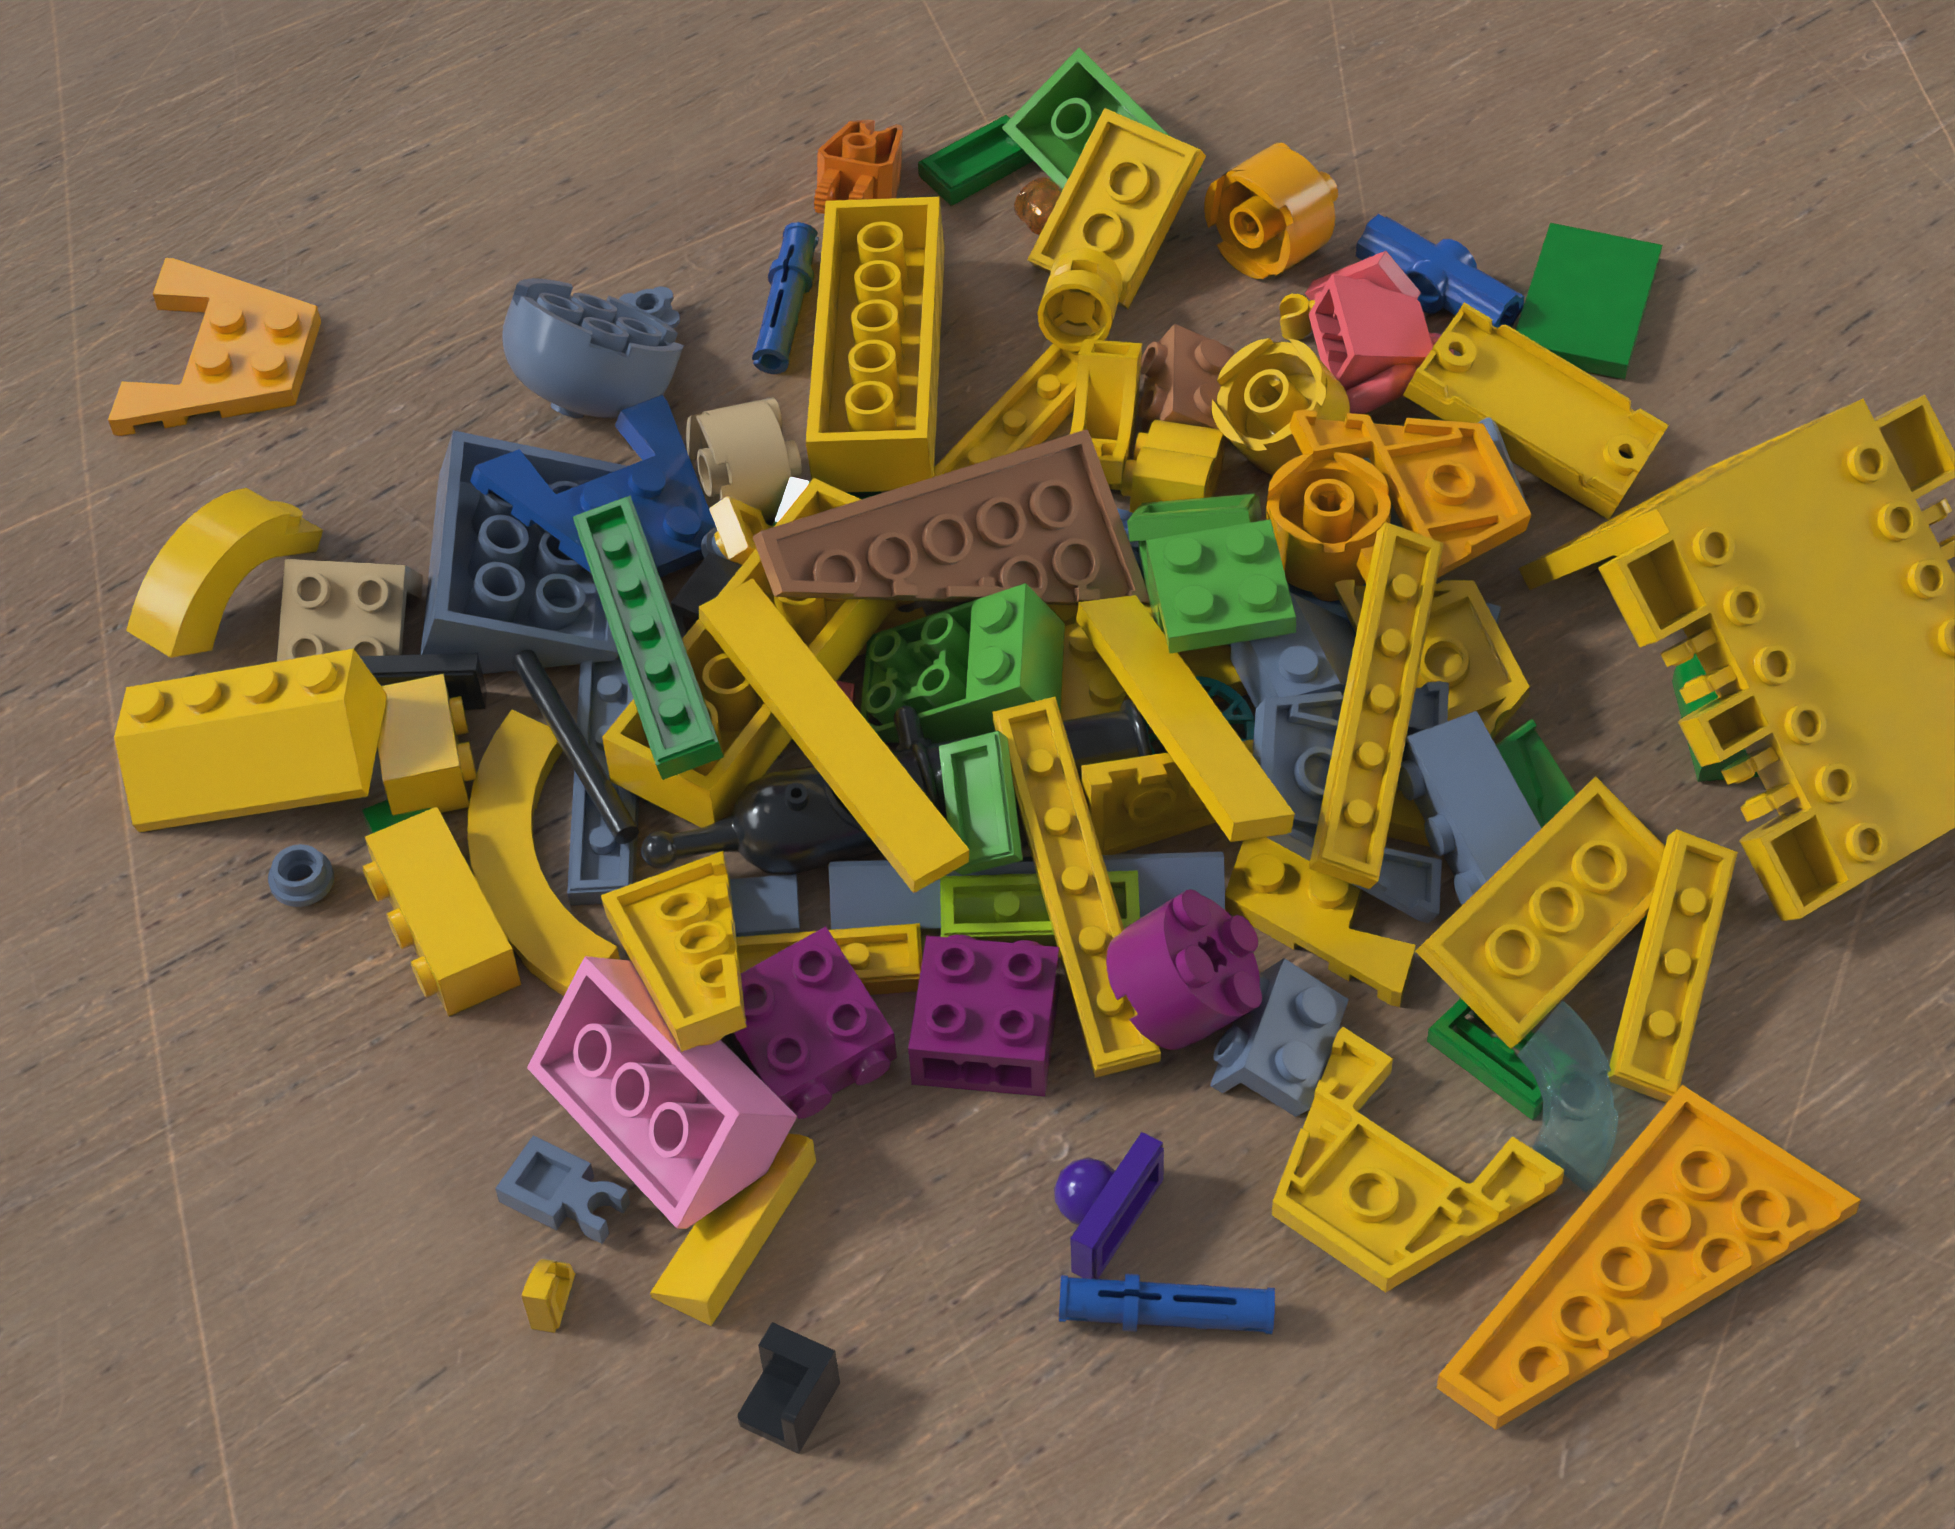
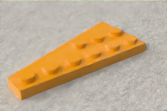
(1659, 1237)

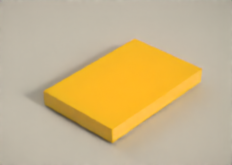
(1120, 198)

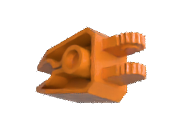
(859, 164)

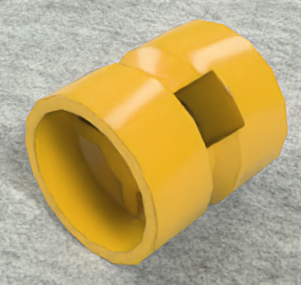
(1080, 299)

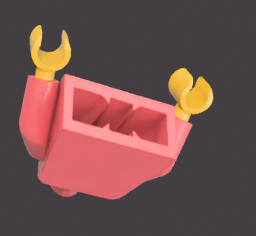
(1363, 336)

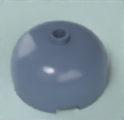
(586, 350)

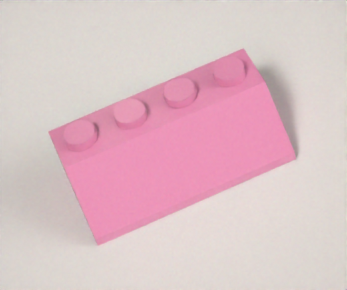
(675, 1121)

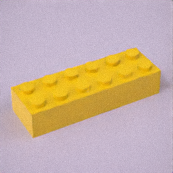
(877, 344)
(743, 723)

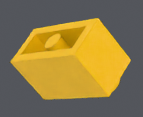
(421, 748)

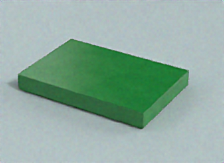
(1590, 297)

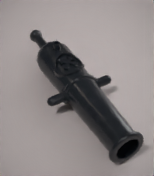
(799, 823)

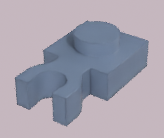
(557, 1185)

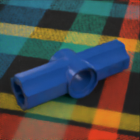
(1441, 272)

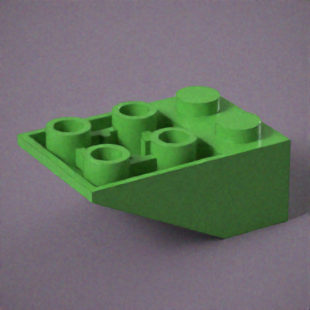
(965, 665)

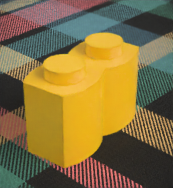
(1174, 464)

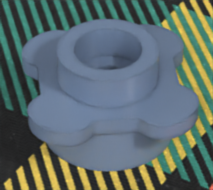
(655, 302)

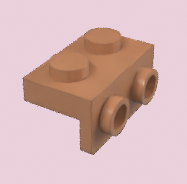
(1181, 378)

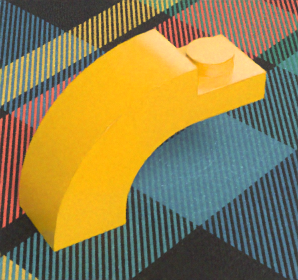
(1108, 401)

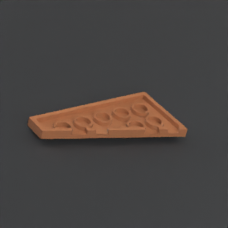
(967, 535)

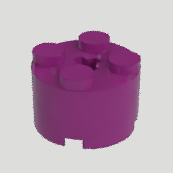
(1185, 970)

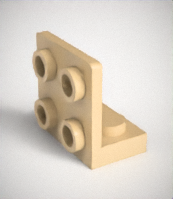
(344, 607)

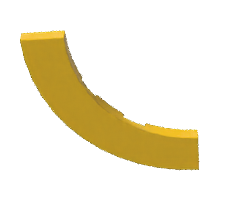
(505, 854)

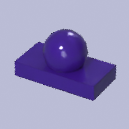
(1107, 1202)

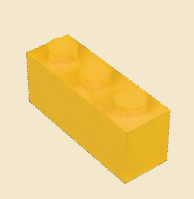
(440, 912)

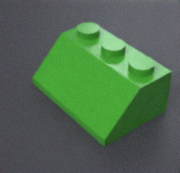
(1064, 112)

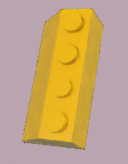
(249, 740)

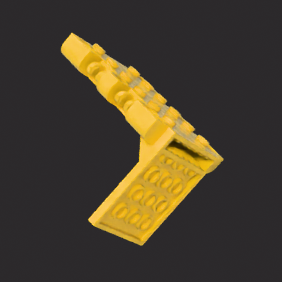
(1818, 630)

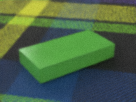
(1192, 515)
(981, 800)

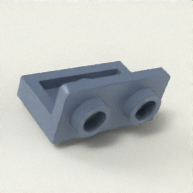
(1283, 1041)

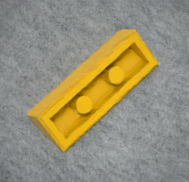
(731, 1236)

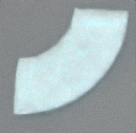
(1576, 1096)

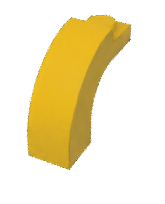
(205, 563)

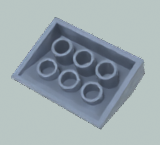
(506, 583)

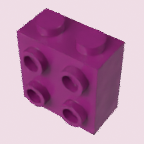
(985, 1015)
(811, 1025)

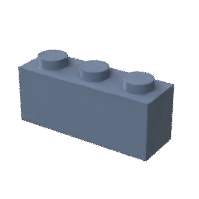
(1466, 799)

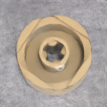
(743, 454)

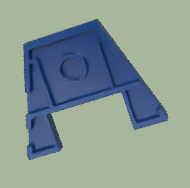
(660, 486)

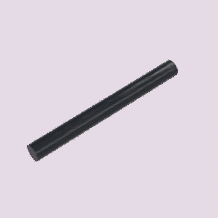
(575, 747)

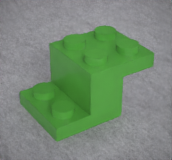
(1217, 586)

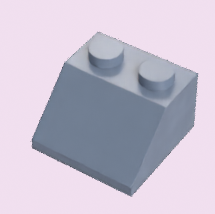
(1300, 662)

